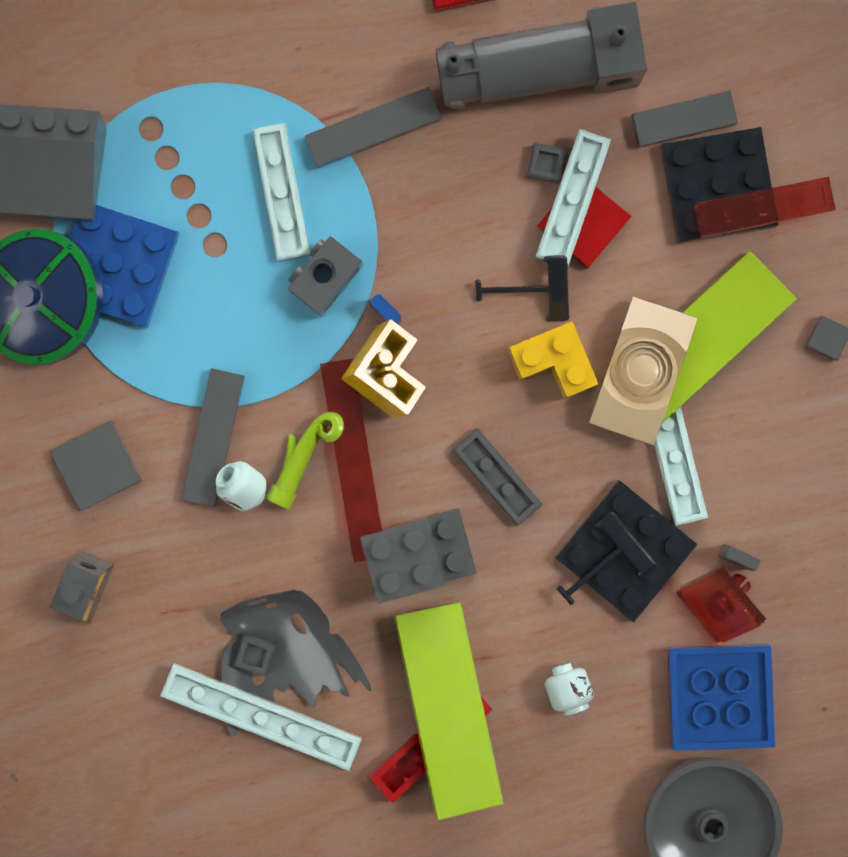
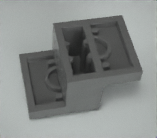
(418, 555)

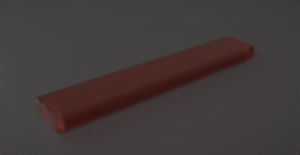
(352, 457)

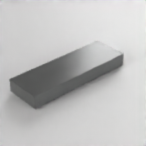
(684, 119)
(497, 477)

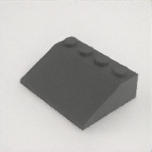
(50, 162)

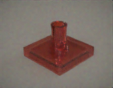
(721, 604)

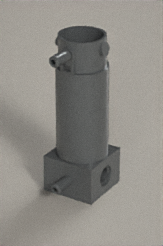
(594, 52)

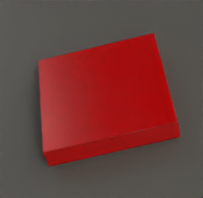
(598, 229)

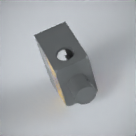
(82, 587)

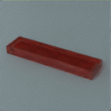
(764, 207)

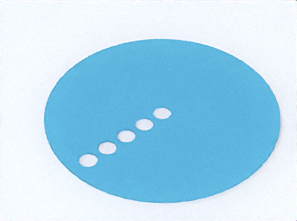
(236, 306)

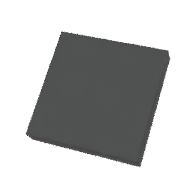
(96, 465)

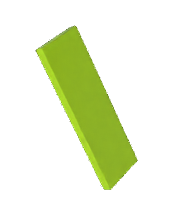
(726, 322)
(448, 711)

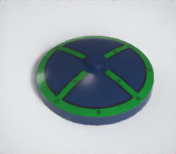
(46, 296)

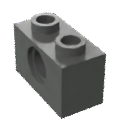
(322, 295)

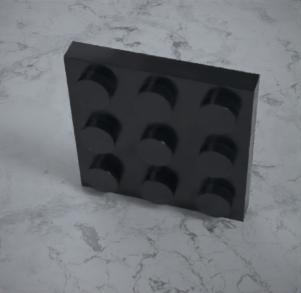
(712, 170)
(619, 578)

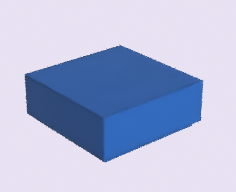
(385, 309)

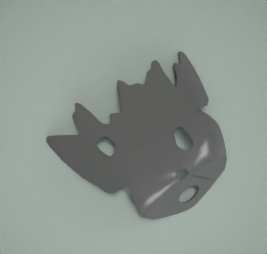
(299, 658)

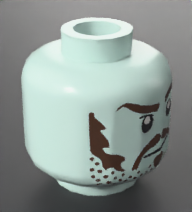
(240, 486)
(569, 689)

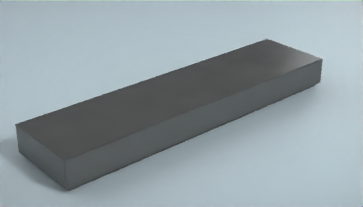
(373, 127)
(213, 436)

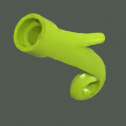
(299, 455)

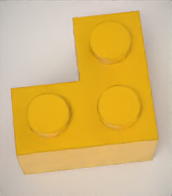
(556, 350)
(378, 371)

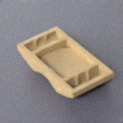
(643, 371)

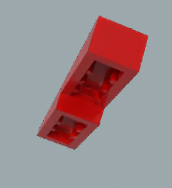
(403, 767)

